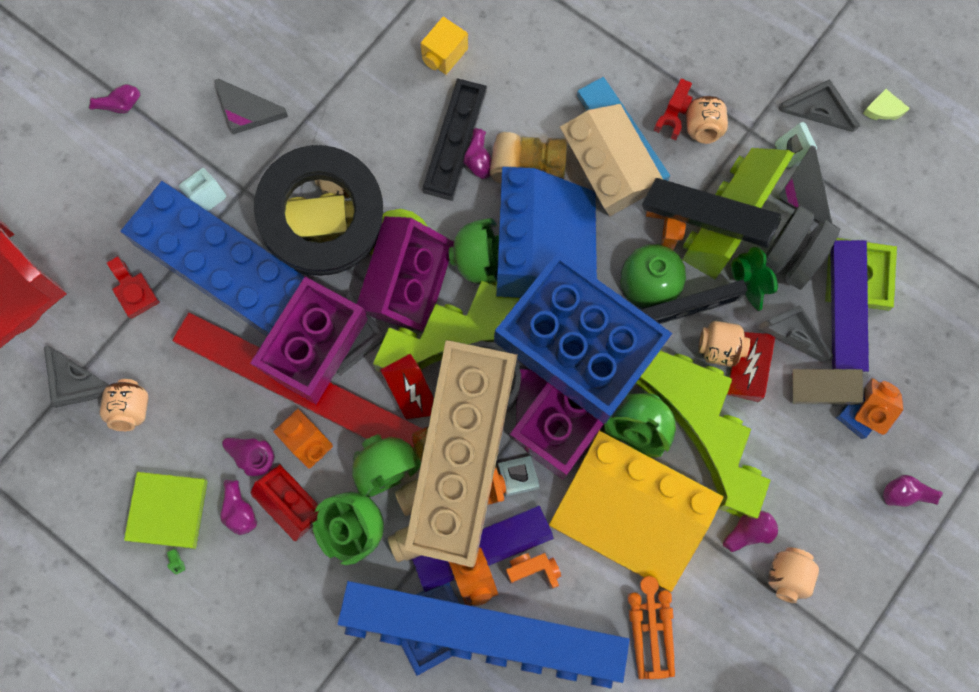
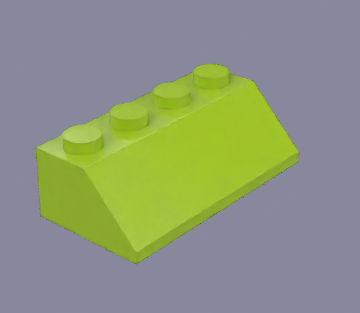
(751, 185)

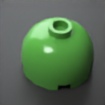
(476, 251)
(652, 276)
(643, 424)
(383, 464)
(348, 527)

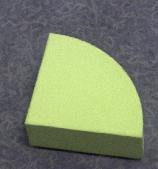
(886, 107)

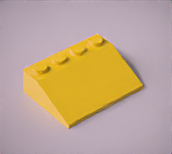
(636, 511)

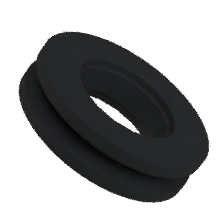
(307, 165)

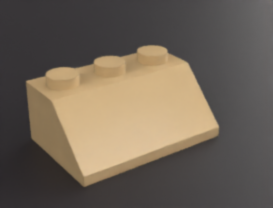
(611, 156)

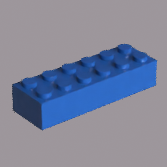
(213, 257)

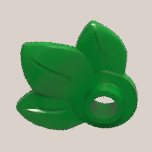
(757, 276)

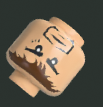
(707, 119)
(723, 343)
(124, 405)
(793, 574)

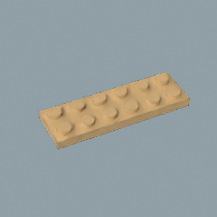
(460, 453)

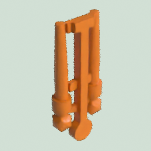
(649, 586)

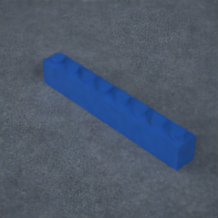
(483, 632)

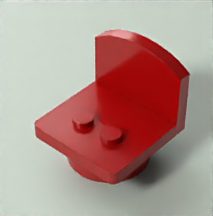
(23, 289)

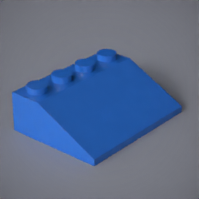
(537, 221)
(581, 337)

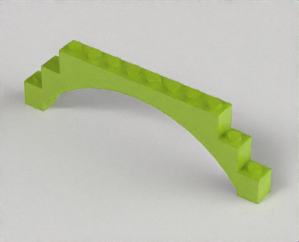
(687, 389)

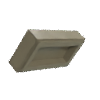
(827, 386)

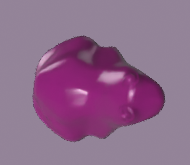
(118, 101)
(477, 157)
(250, 455)
(908, 490)
(235, 512)
(752, 531)

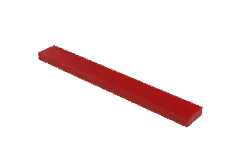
(334, 405)

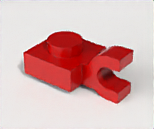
(679, 103)
(133, 292)

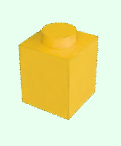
(444, 46)

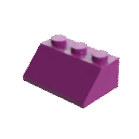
(405, 273)
(310, 340)
(555, 431)

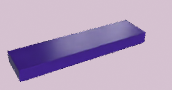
(849, 305)
(497, 543)

